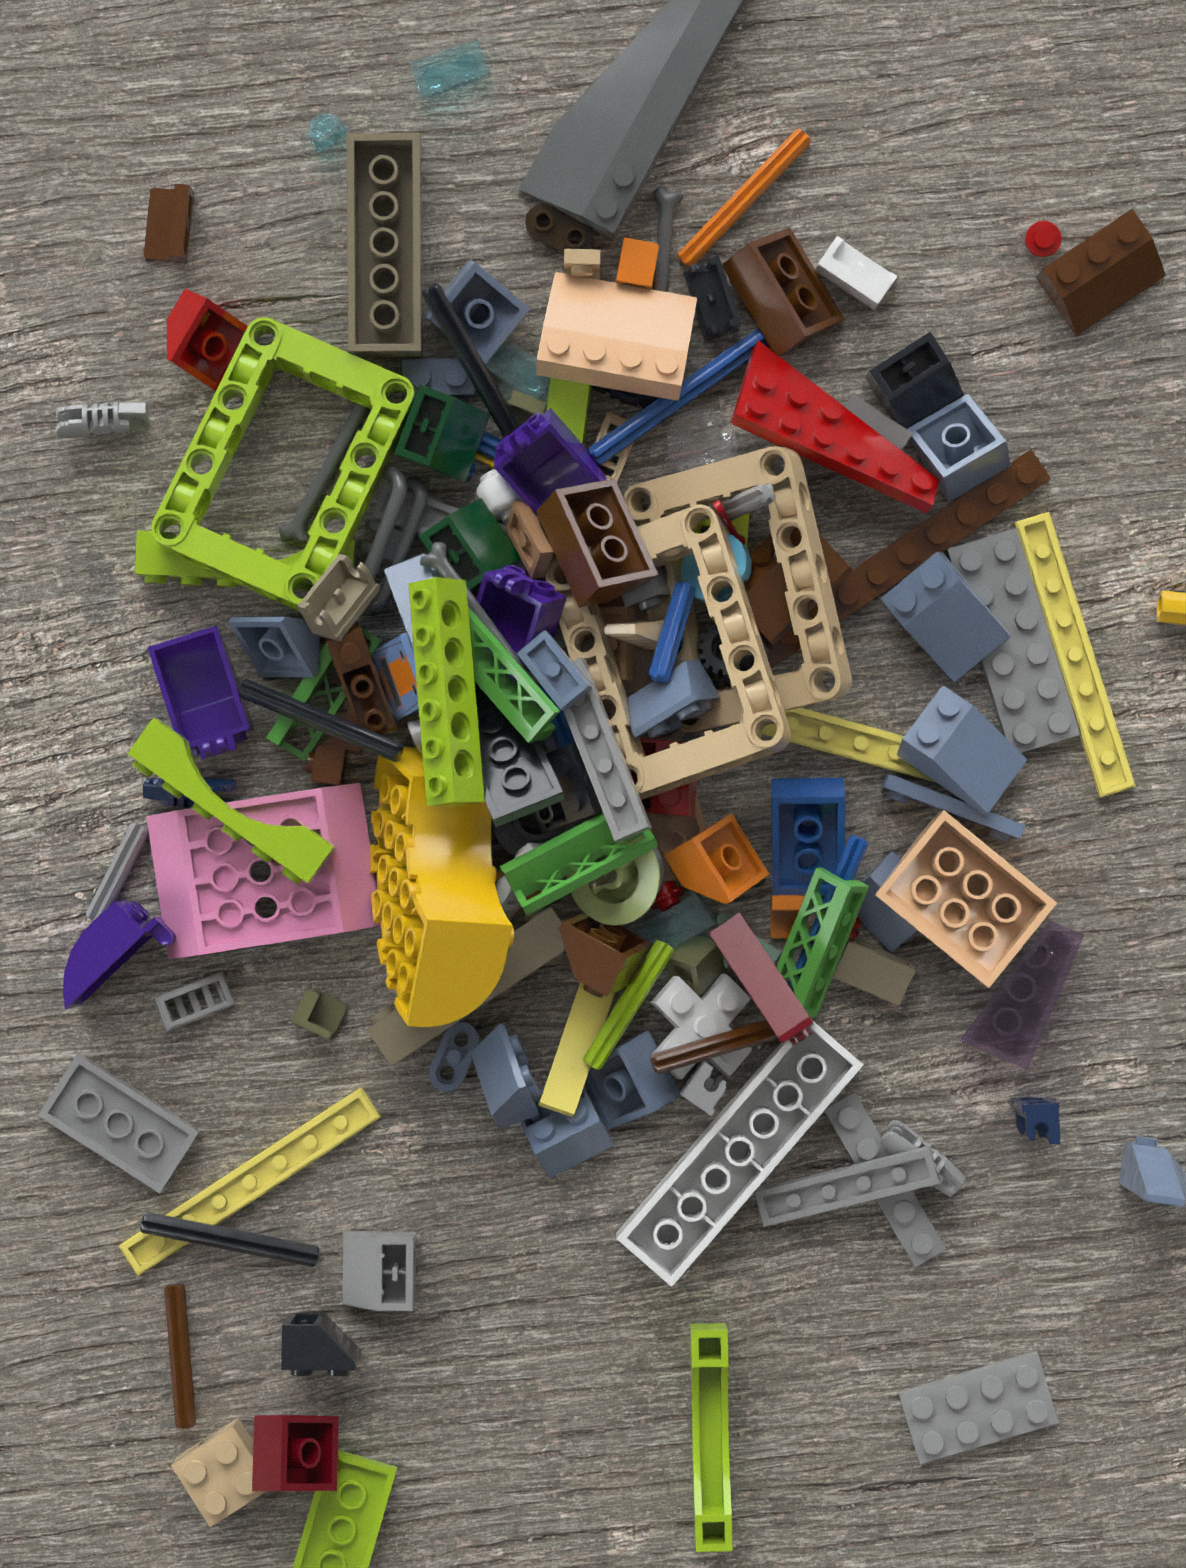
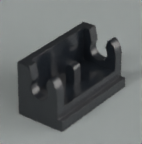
(714, 299)

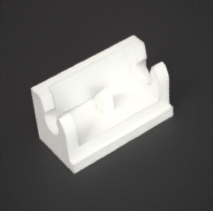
(855, 273)

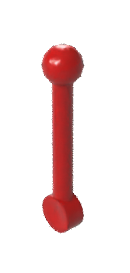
(726, 520)

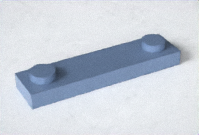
(903, 790)

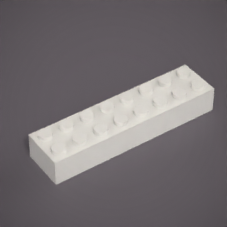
(737, 1153)

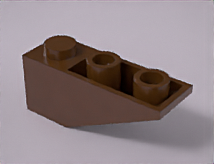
(361, 681)

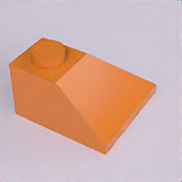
(717, 861)

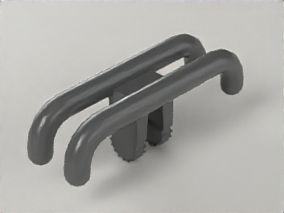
(391, 542)

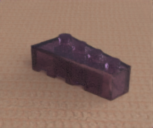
(1022, 1004)

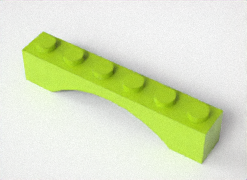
(158, 565)
(170, 757)
(710, 1437)

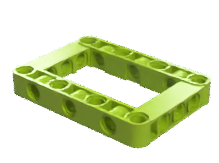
(224, 429)

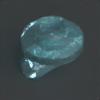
(325, 131)

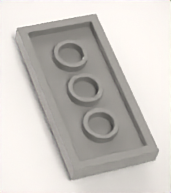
(119, 1123)
(978, 1407)

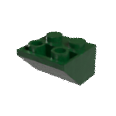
(442, 433)
(472, 542)

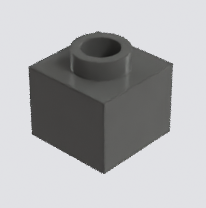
(649, 594)

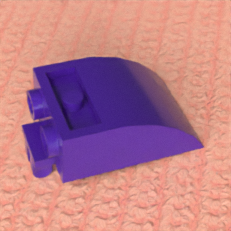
(544, 458)
(520, 605)
(201, 692)
(107, 946)

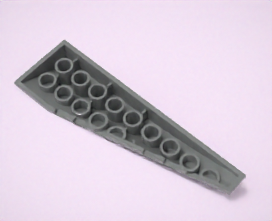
(624, 120)

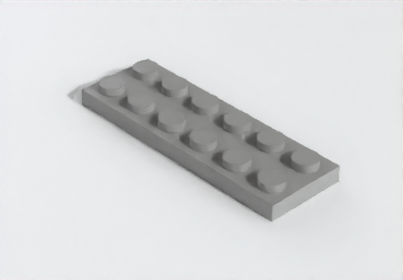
(1024, 669)

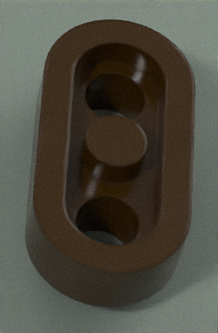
(557, 232)

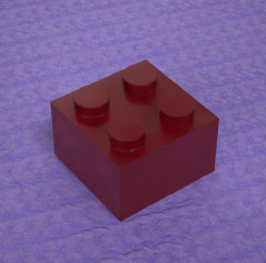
(295, 1453)

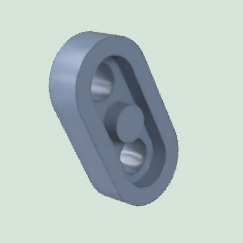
(453, 1055)

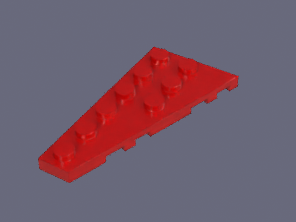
(799, 415)

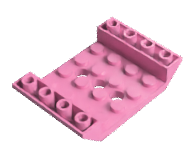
(209, 883)

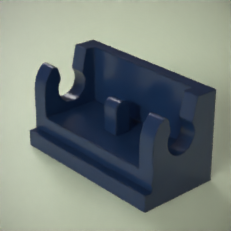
(1039, 1115)

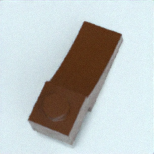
(329, 761)

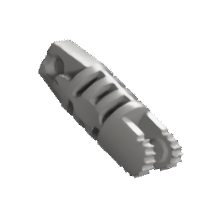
(101, 419)
(902, 1139)

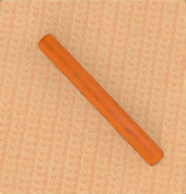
(744, 198)

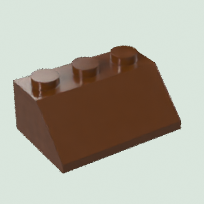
(1102, 272)
(782, 291)
(596, 541)
(768, 585)
(602, 954)

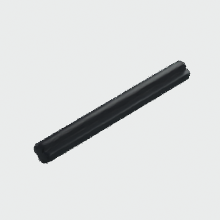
(470, 359)
(321, 720)
(229, 1239)

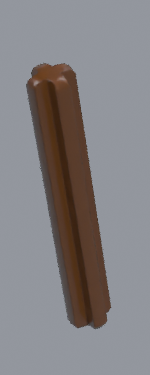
(712, 1046)
(180, 1355)

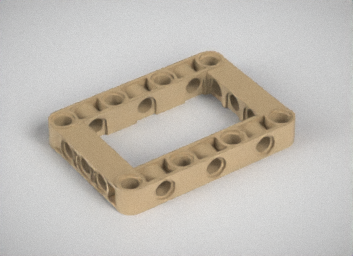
(802, 567)
(717, 751)

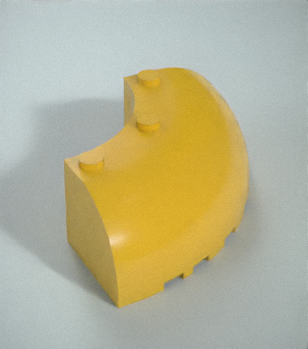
(434, 898)

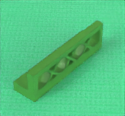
(504, 691)
(305, 692)
(570, 853)
(828, 943)

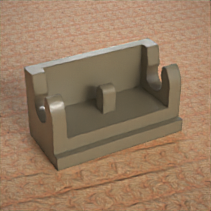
(338, 598)
(875, 970)

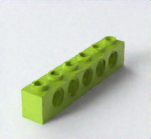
(446, 692)

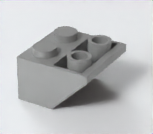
(379, 1270)

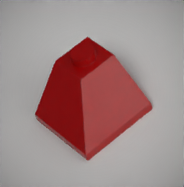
(202, 338)

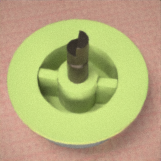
(624, 892)

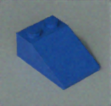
(805, 831)

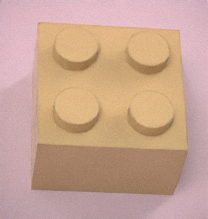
(219, 1472)

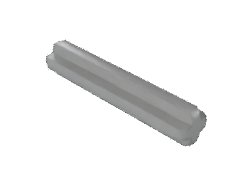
(748, 501)
(118, 870)

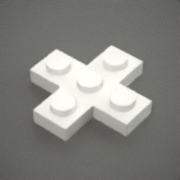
(701, 1018)

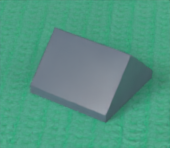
(278, 645)
(876, 915)

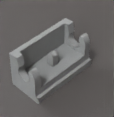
(701, 1092)

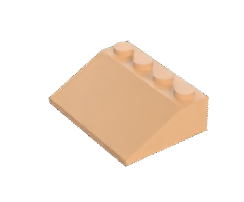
(616, 336)
(965, 898)

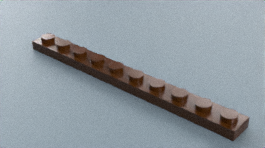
(923, 541)

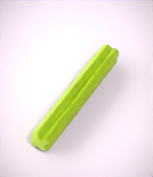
(628, 1005)

